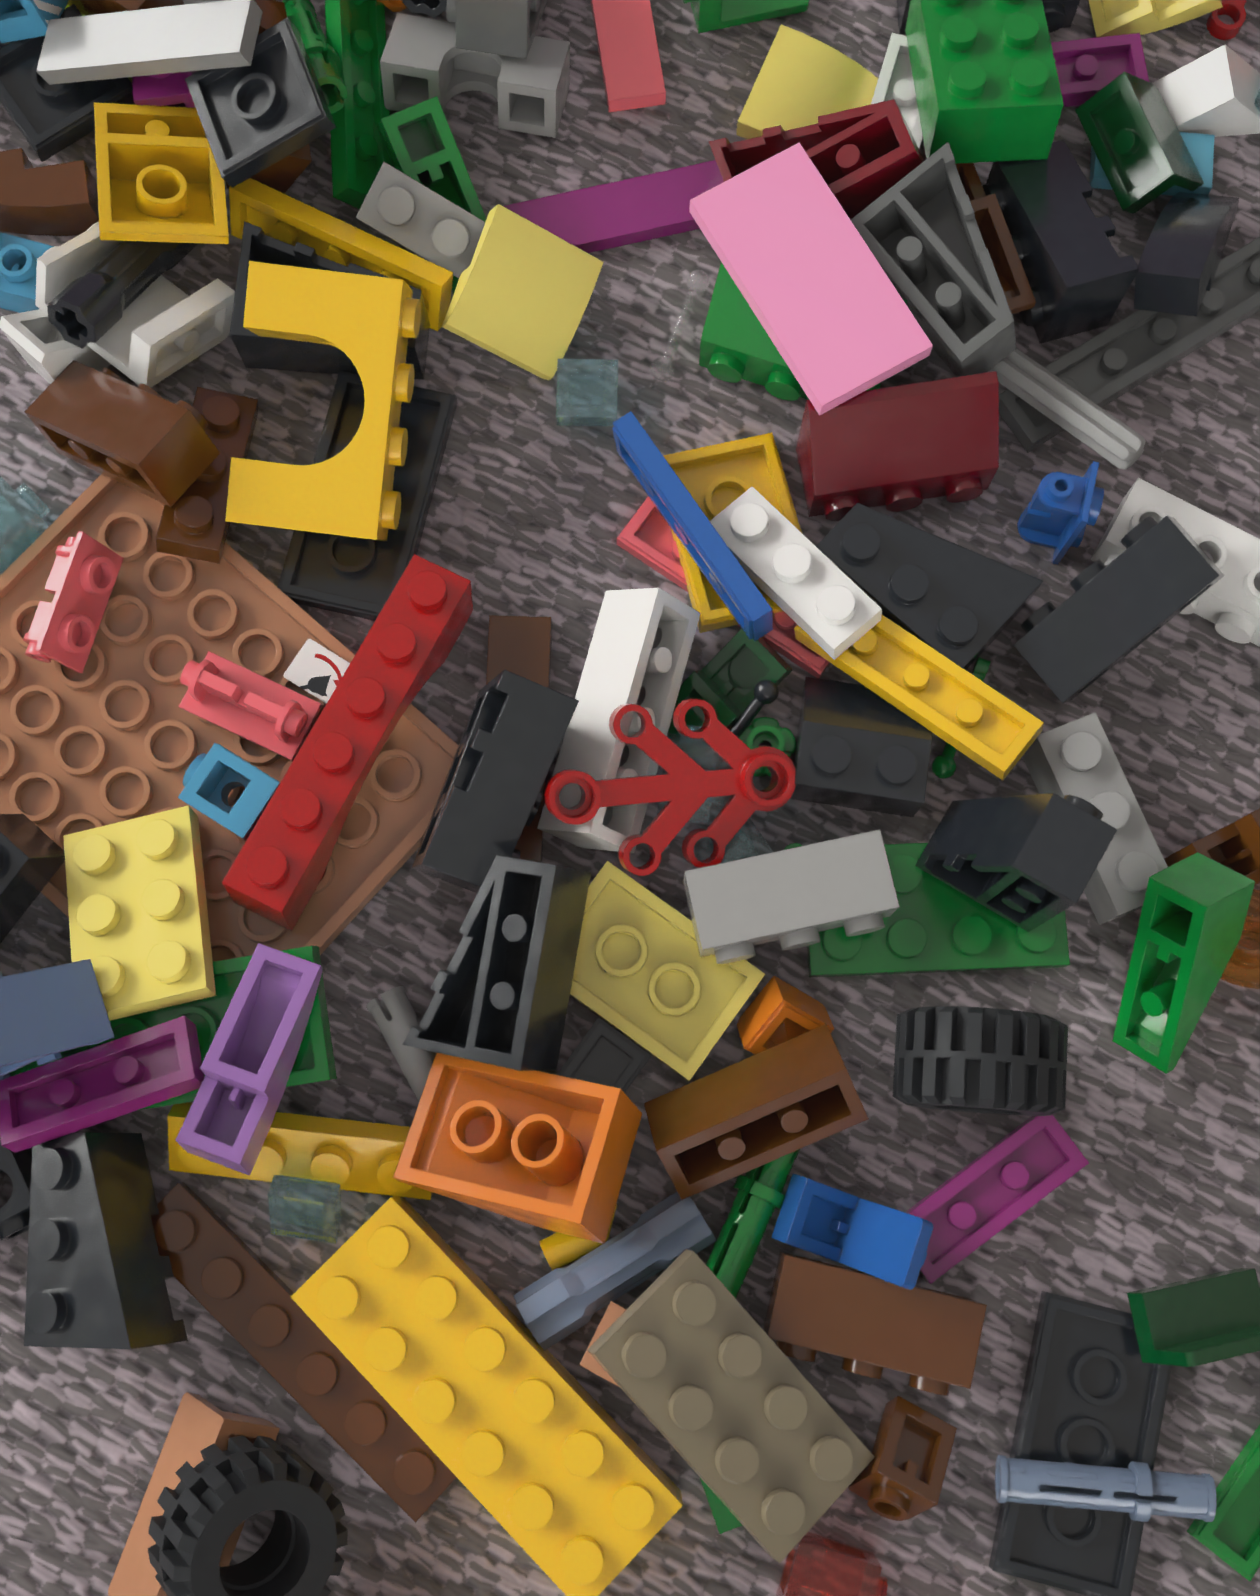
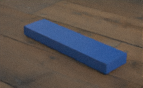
(692, 527)

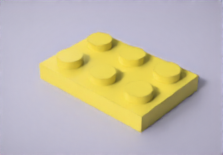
(141, 911)
(646, 974)

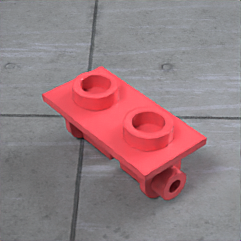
(82, 587)
(248, 704)

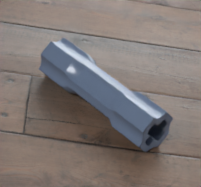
(573, 1293)

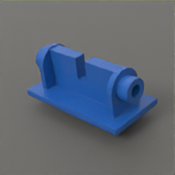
(1062, 511)

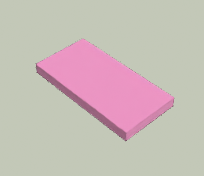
(810, 278)

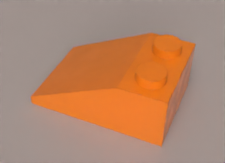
(522, 1144)

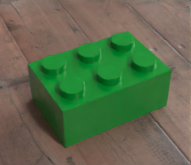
(984, 78)

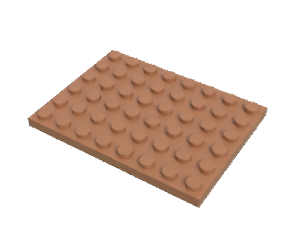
(118, 745)

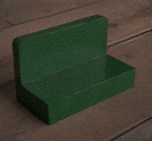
(1137, 142)
(1198, 1319)

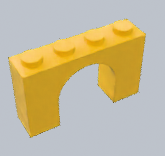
(372, 326)

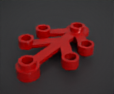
(684, 786)

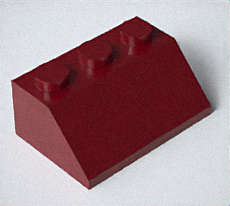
(901, 446)

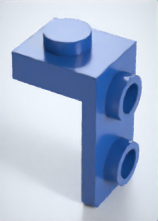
(853, 1231)

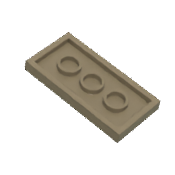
(731, 1404)

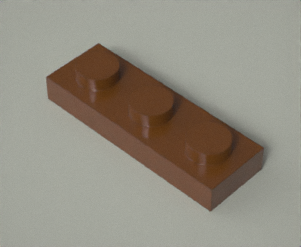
(197, 522)

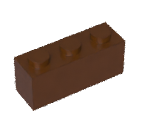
(124, 431)
(753, 1112)
(874, 1324)

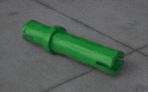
(321, 55)
(747, 1220)

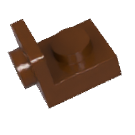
(907, 1462)

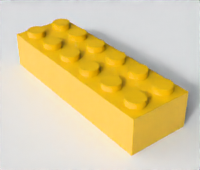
(489, 1400)

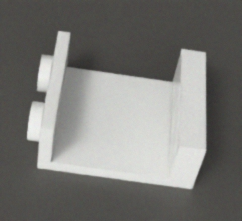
(158, 329)

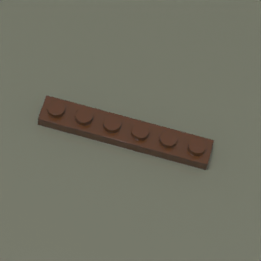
(294, 1351)

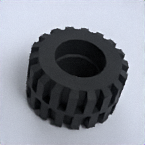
(981, 1060)
(224, 1494)

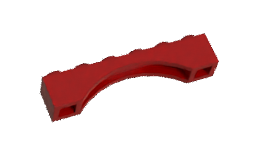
(308, 809)

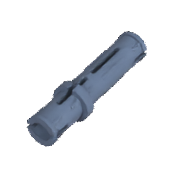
(1106, 1488)

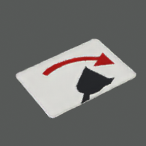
(316, 670)

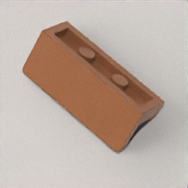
(193, 1429)

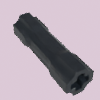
(99, 297)

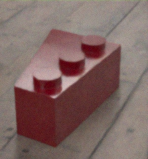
(854, 150)

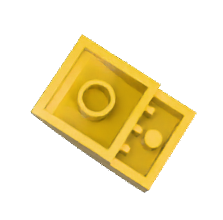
(157, 176)

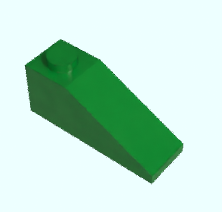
(426, 151)
(1179, 953)

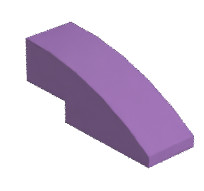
(251, 1060)

